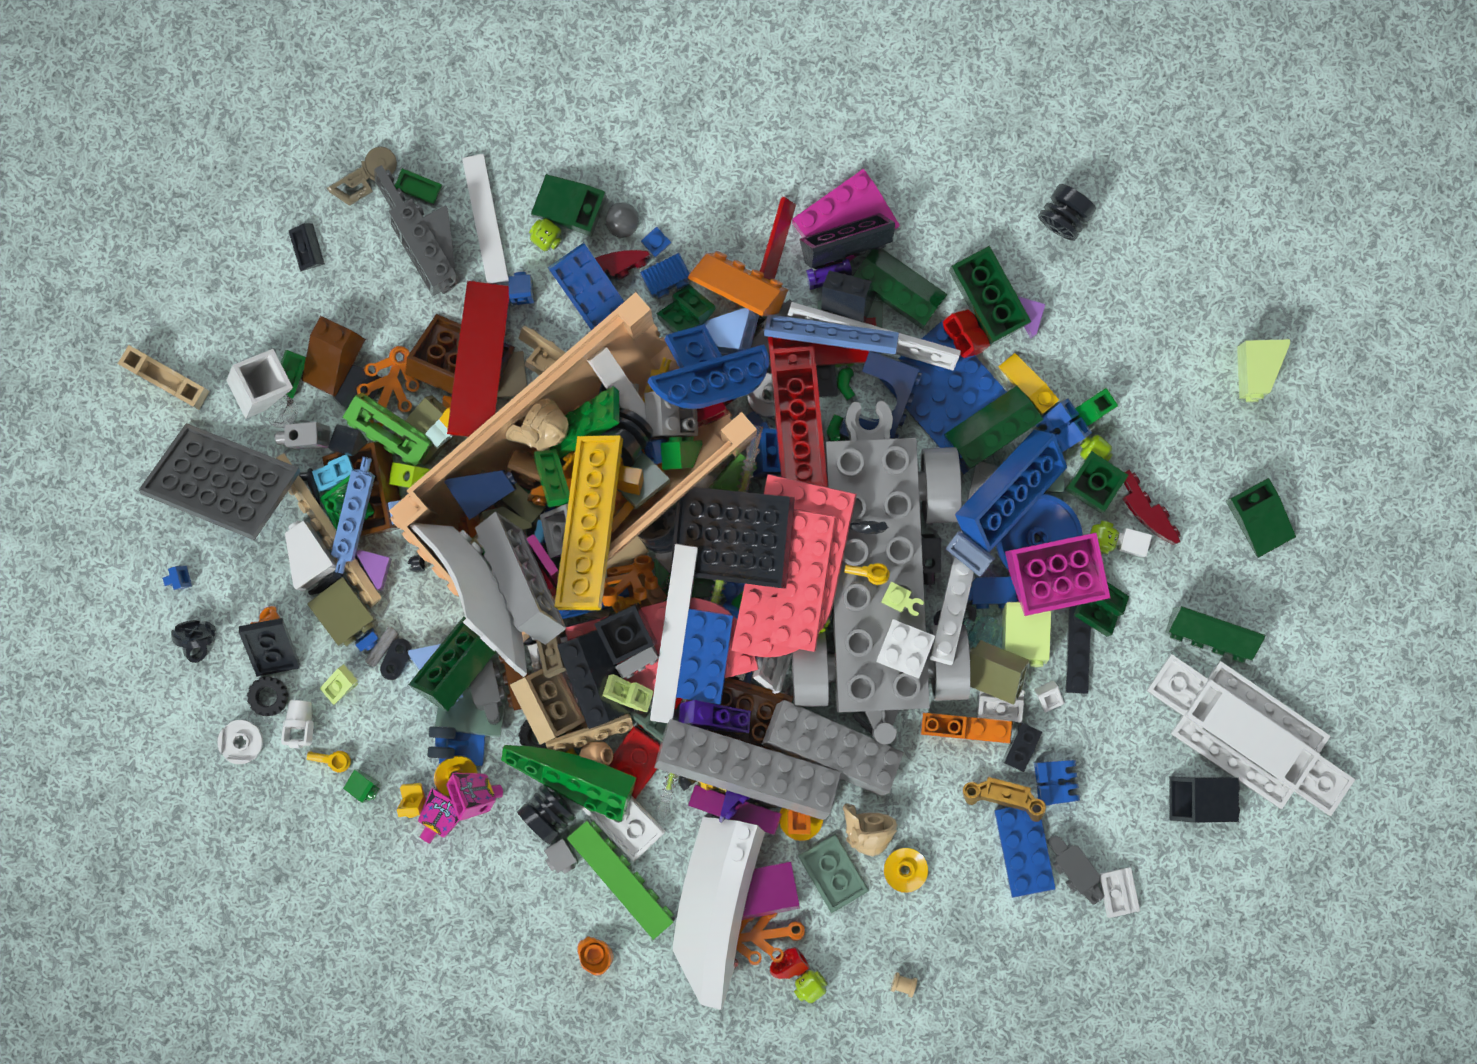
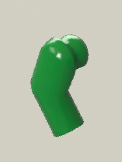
(843, 382)
(833, 430)

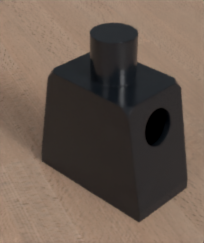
(931, 549)

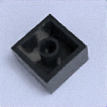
(626, 633)

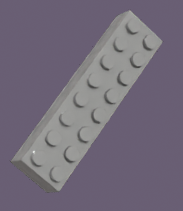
(747, 769)

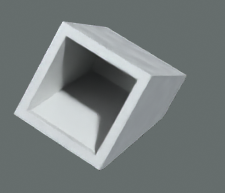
(258, 383)
(307, 555)

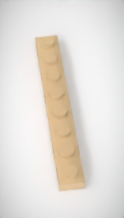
(321, 523)

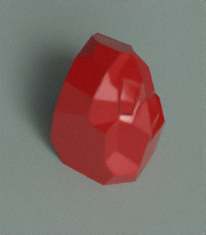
(792, 965)

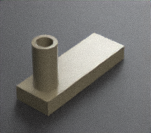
(550, 656)

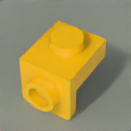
(412, 800)

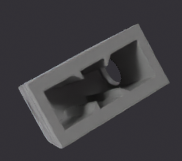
(304, 436)

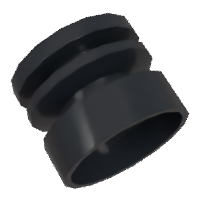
(1067, 212)
(635, 434)
(660, 533)
(546, 814)

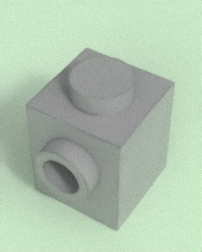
(560, 857)

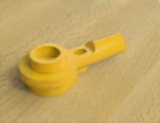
(876, 573)
(338, 761)

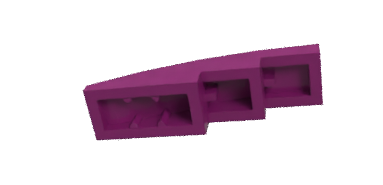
(712, 802)

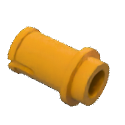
(623, 603)

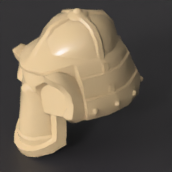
(542, 426)
(868, 831)

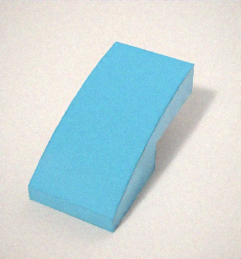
(333, 473)

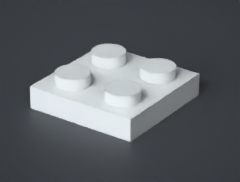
(905, 648)

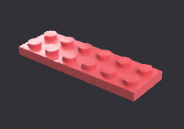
(801, 602)

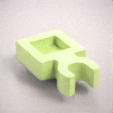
(898, 598)

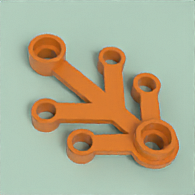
(391, 381)
(642, 565)
(758, 937)

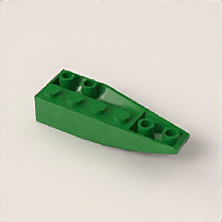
(575, 777)

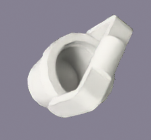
(298, 717)

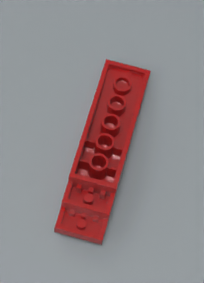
(478, 357)
(797, 411)

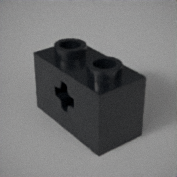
(1021, 747)

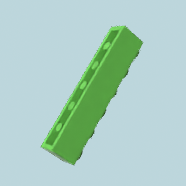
(620, 879)

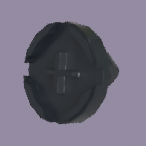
(194, 635)

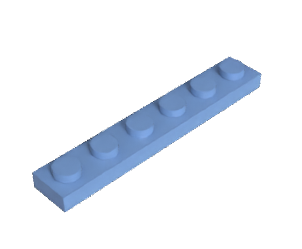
(831, 334)

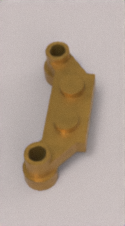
(1005, 794)

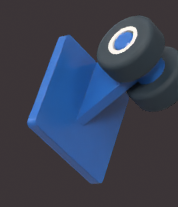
(452, 743)

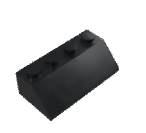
(847, 240)
(588, 670)

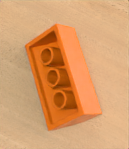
(739, 284)

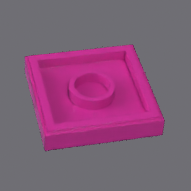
(543, 558)

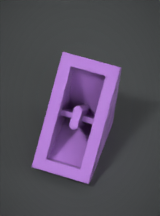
(1034, 311)
(376, 567)

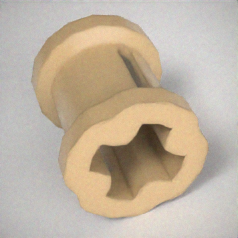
(904, 984)

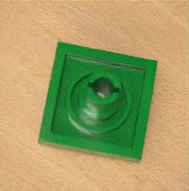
(334, 500)

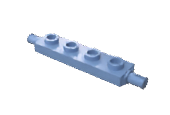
(352, 514)

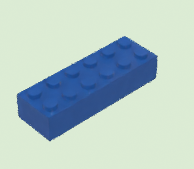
(1012, 489)

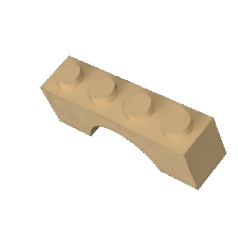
(163, 377)

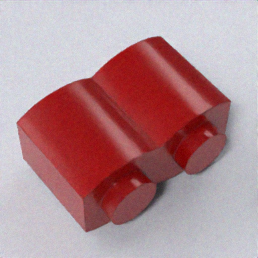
(965, 332)

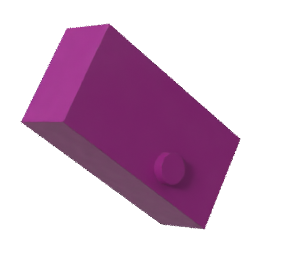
(771, 891)

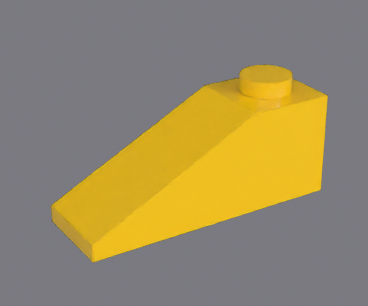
(1029, 382)

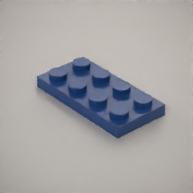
(586, 285)
(704, 656)
(1024, 852)

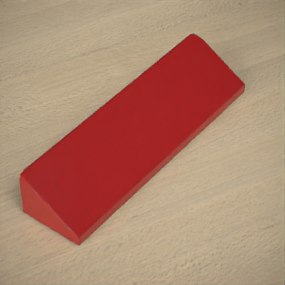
(777, 238)

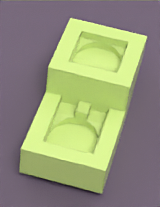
(628, 694)

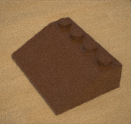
(436, 354)
(381, 491)
(754, 699)

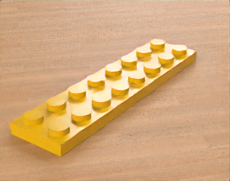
(589, 523)

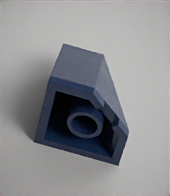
(481, 490)

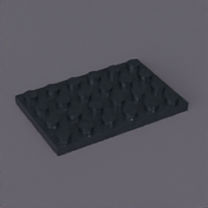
(736, 534)

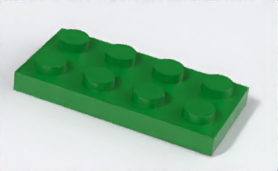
(590, 419)

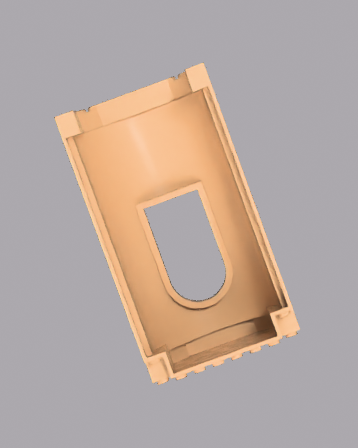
(570, 382)

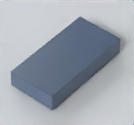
(970, 553)

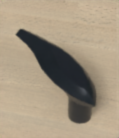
(308, 476)
(869, 527)
(326, 582)

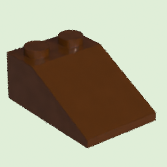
(330, 355)

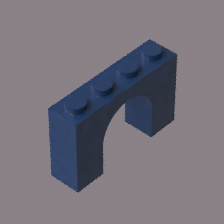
(902, 378)

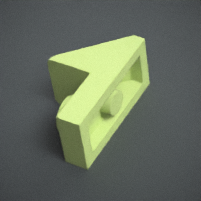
(339, 684)

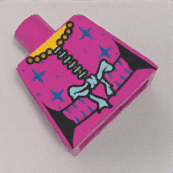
(472, 794)
(437, 816)

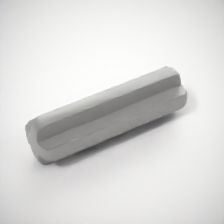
(381, 647)

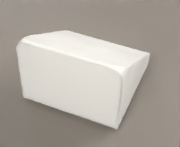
(1049, 696)

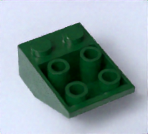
(569, 204)
(1262, 517)

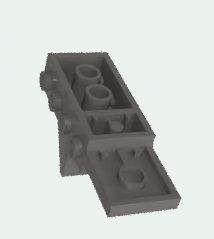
(423, 238)

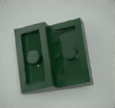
(686, 310)
(1103, 613)

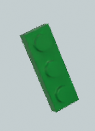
(552, 477)

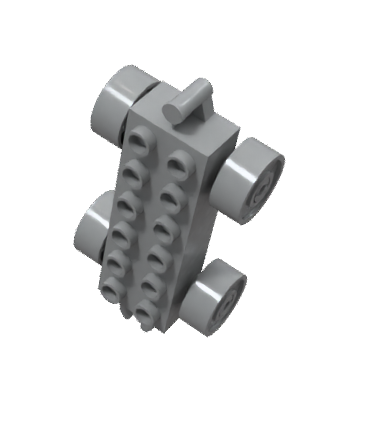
(887, 490)

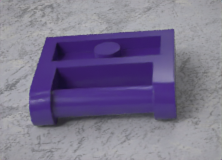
(817, 277)

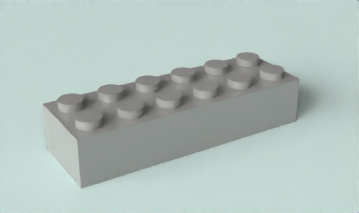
(519, 578)
(833, 746)

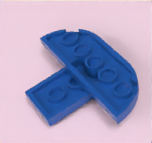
(705, 374)

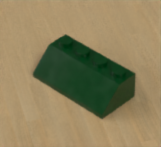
(901, 287)
(989, 295)
(993, 427)
(1214, 633)
(452, 667)

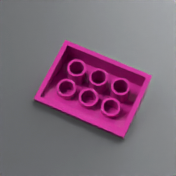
(846, 203)
(1058, 574)

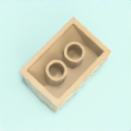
(547, 705)

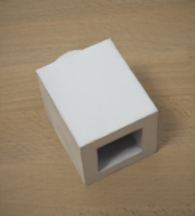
(1134, 542)

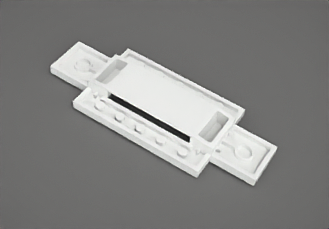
(1256, 728)

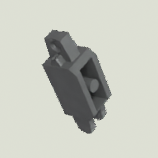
(487, 693)
(1077, 868)

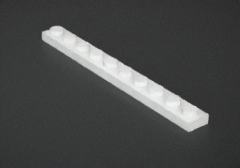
(957, 590)

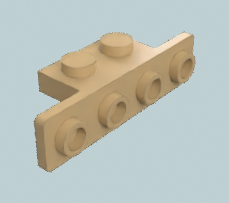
(544, 352)
(581, 734)

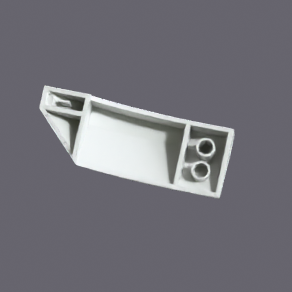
(477, 590)
(714, 905)

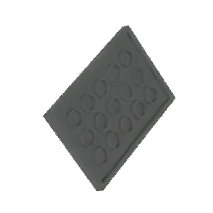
(220, 481)

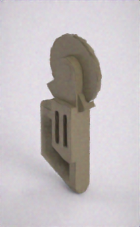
(374, 158)

